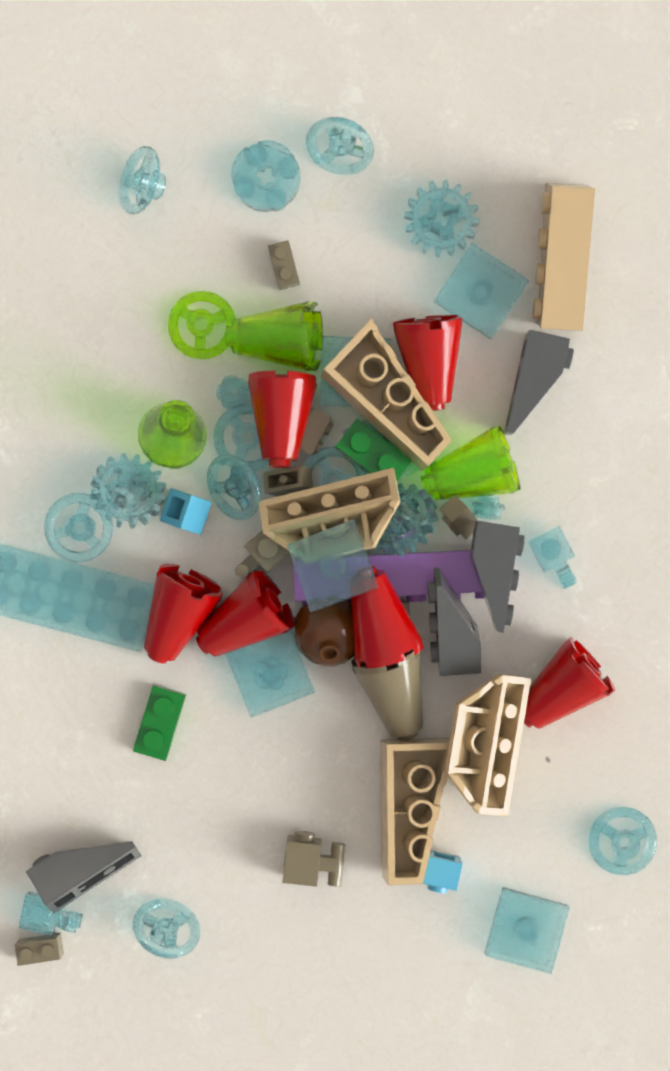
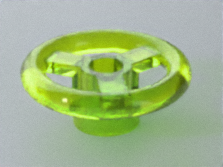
(180, 310)

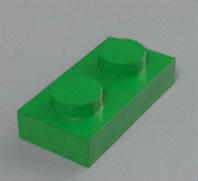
(371, 450)
(159, 722)

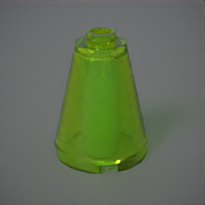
(279, 336)
(172, 434)
(474, 469)

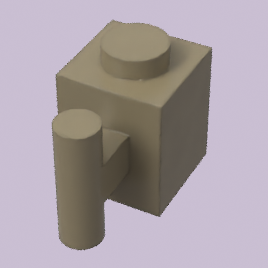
(263, 553)
(304, 860)

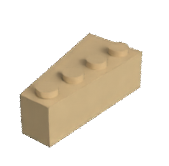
(564, 256)
(386, 396)
(410, 805)

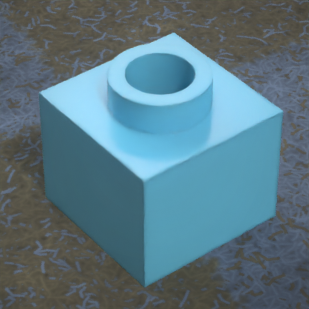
(185, 511)
(442, 872)

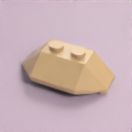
(365, 498)
(487, 743)

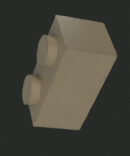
(283, 265)
(316, 427)
(287, 480)
(458, 517)
(39, 949)

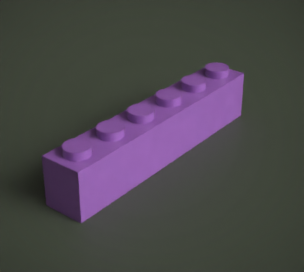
(413, 571)

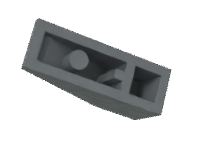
(539, 368)
(73, 872)

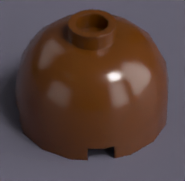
(326, 634)

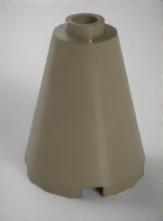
(395, 694)

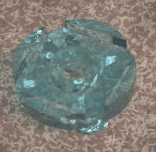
(257, 158)

